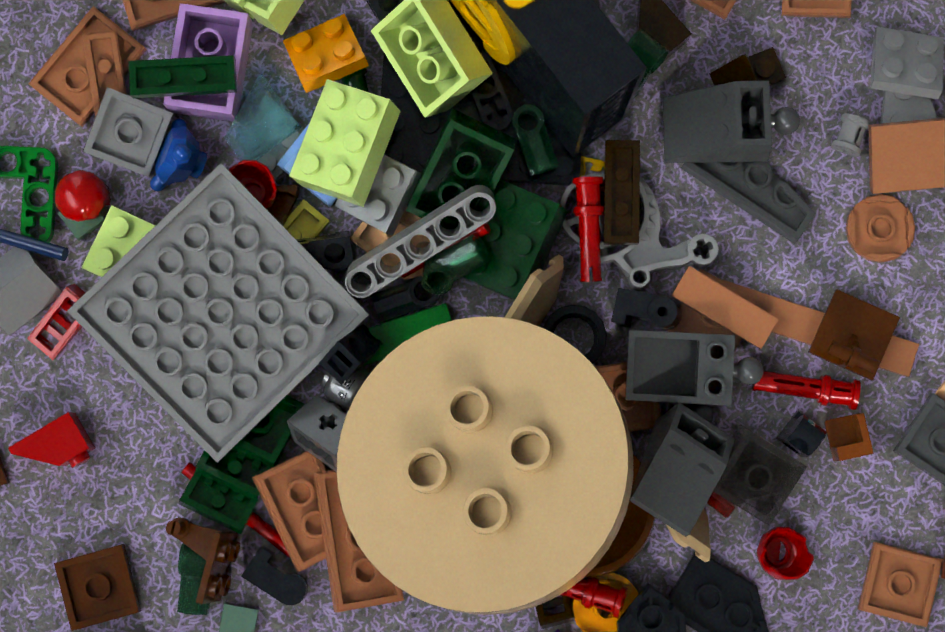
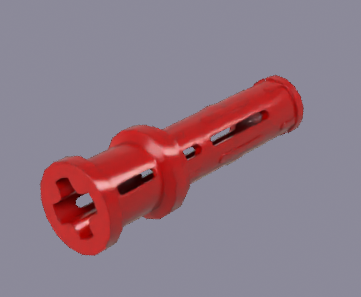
(588, 210)
(823, 389)
(598, 595)

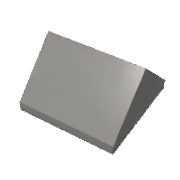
(24, 289)

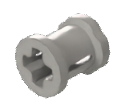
(850, 134)

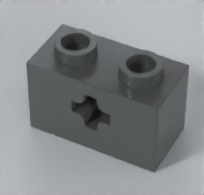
(318, 429)

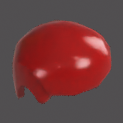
(257, 180)
(81, 196)
(797, 557)

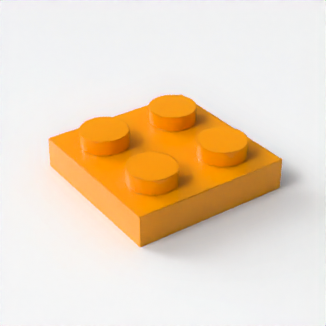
(325, 53)

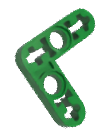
(25, 170)

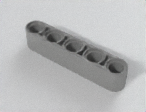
(409, 254)

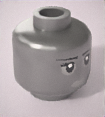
(345, 393)

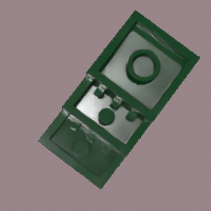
(226, 488)

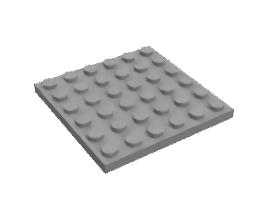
(218, 312)

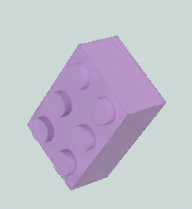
(211, 33)

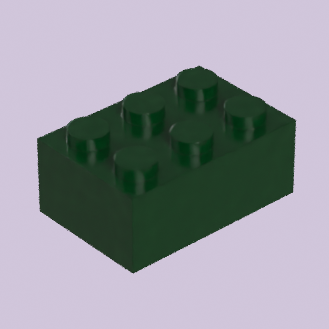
(463, 157)
(518, 239)

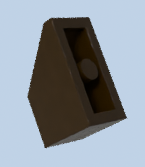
(662, 24)

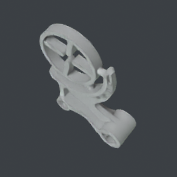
(648, 254)

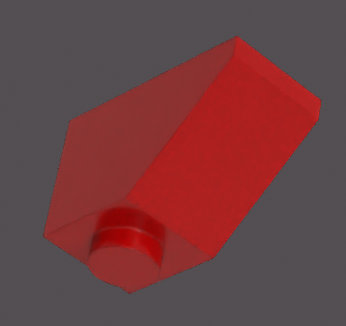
(57, 443)

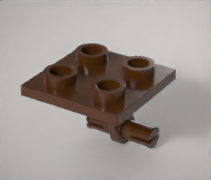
(854, 334)
(216, 548)

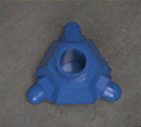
(178, 157)

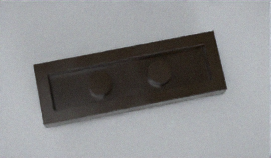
(621, 192)

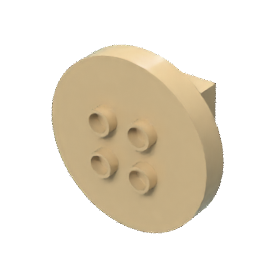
(485, 466)

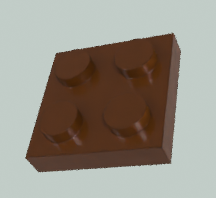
(97, 587)

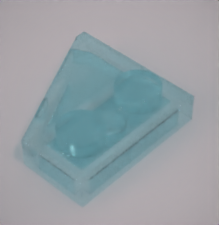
(260, 122)

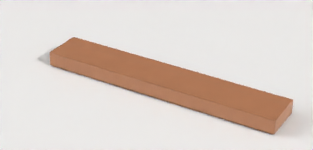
(803, 322)

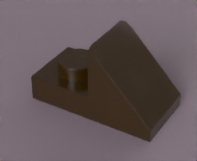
(758, 67)

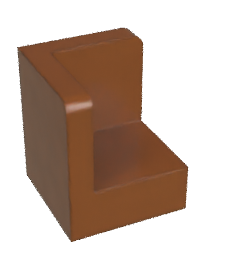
(848, 437)

